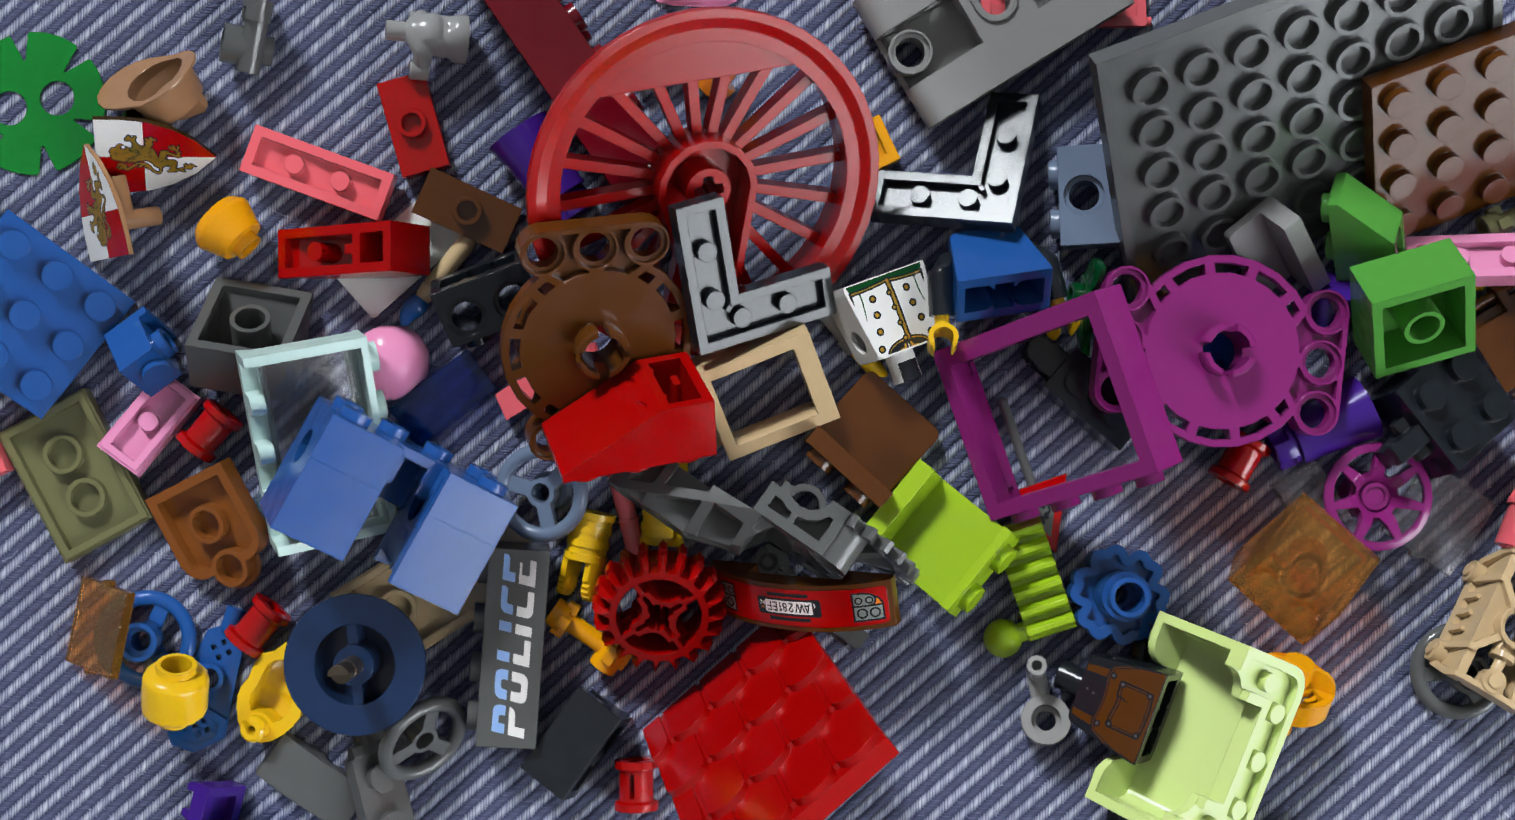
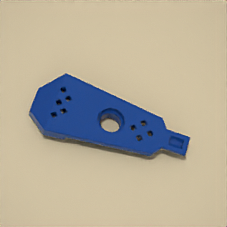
(222, 694)

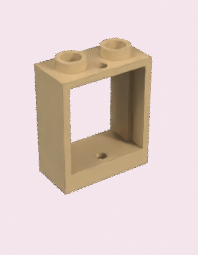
(783, 425)

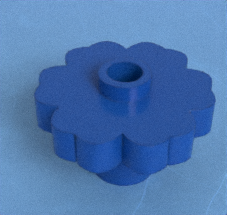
(1095, 589)

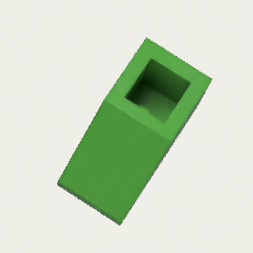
(1360, 225)

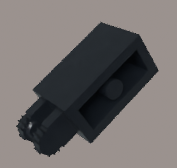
(1066, 384)

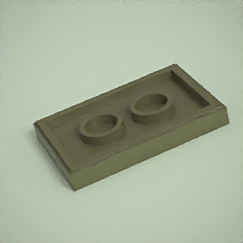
(72, 482)

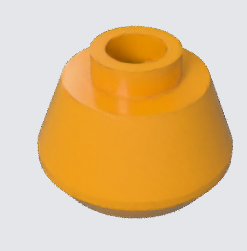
(229, 229)

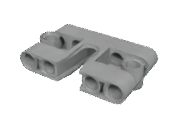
(971, 50)

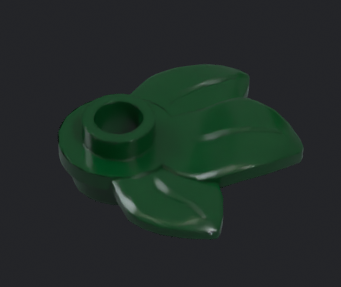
(1086, 283)

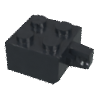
(1441, 414)

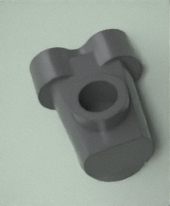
(247, 43)

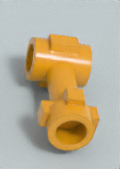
(565, 618)

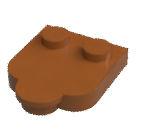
(213, 525)

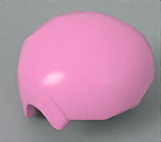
(401, 358)

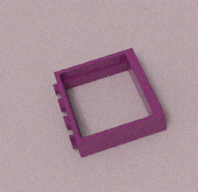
(1131, 382)

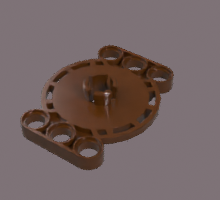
(575, 295)

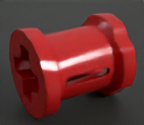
(209, 430)
(1239, 464)
(257, 625)
(636, 785)

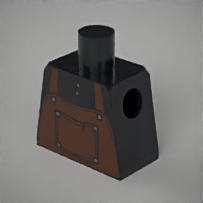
(1120, 702)

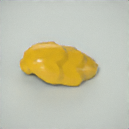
(264, 700)

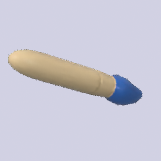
(418, 303)

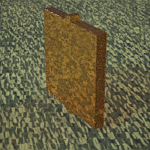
(100, 627)

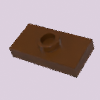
(466, 210)

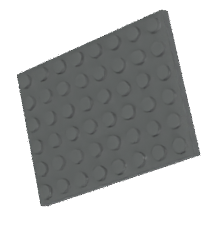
(1248, 109)

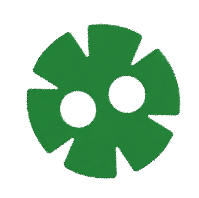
(59, 134)

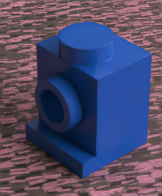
(144, 351)

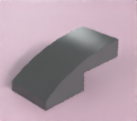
(308, 778)

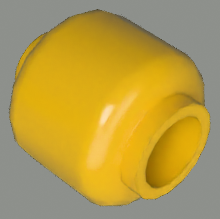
(175, 691)

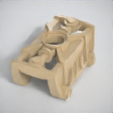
(1477, 622)

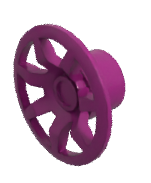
(1375, 496)

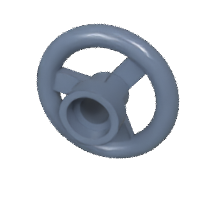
(558, 497)

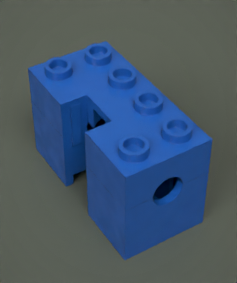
(445, 514)

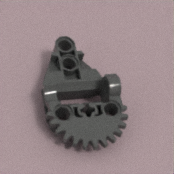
(818, 540)

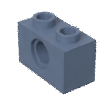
(1074, 227)

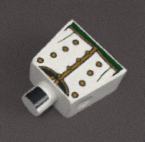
(886, 319)

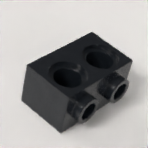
(482, 287)

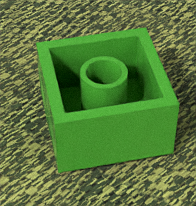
(1413, 308)

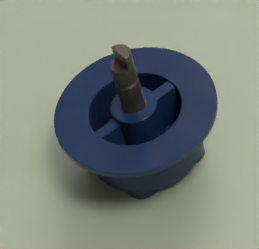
(355, 664)

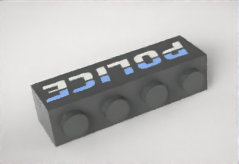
(511, 646)

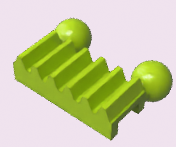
(1036, 592)

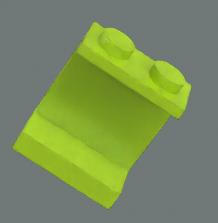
(945, 538)

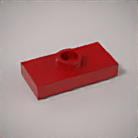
(414, 126)

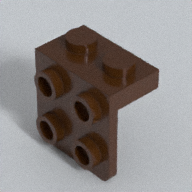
(872, 440)

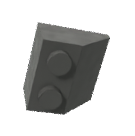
(242, 318)

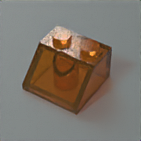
(1302, 568)

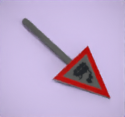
(1049, 520)

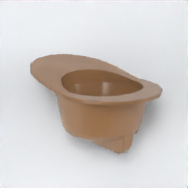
(157, 88)

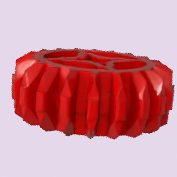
(662, 580)

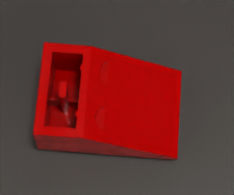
(635, 421)

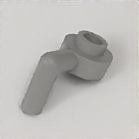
(1043, 702)

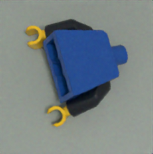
(991, 277)

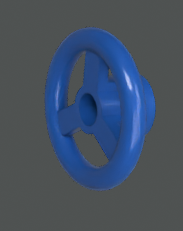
(152, 627)

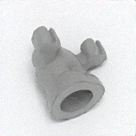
(431, 36)

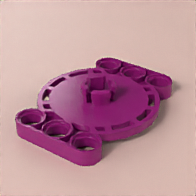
(1266, 342)

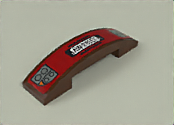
(809, 603)

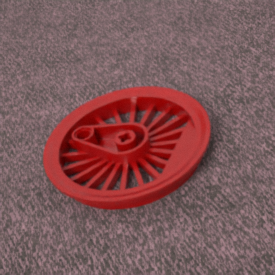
(713, 156)

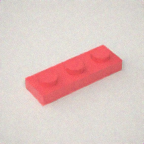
(318, 173)

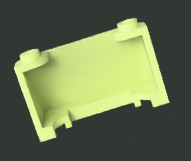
(1217, 735)

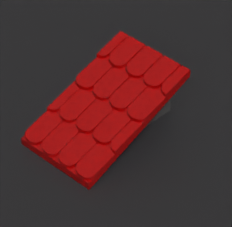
(768, 735)

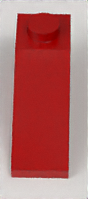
(354, 251)

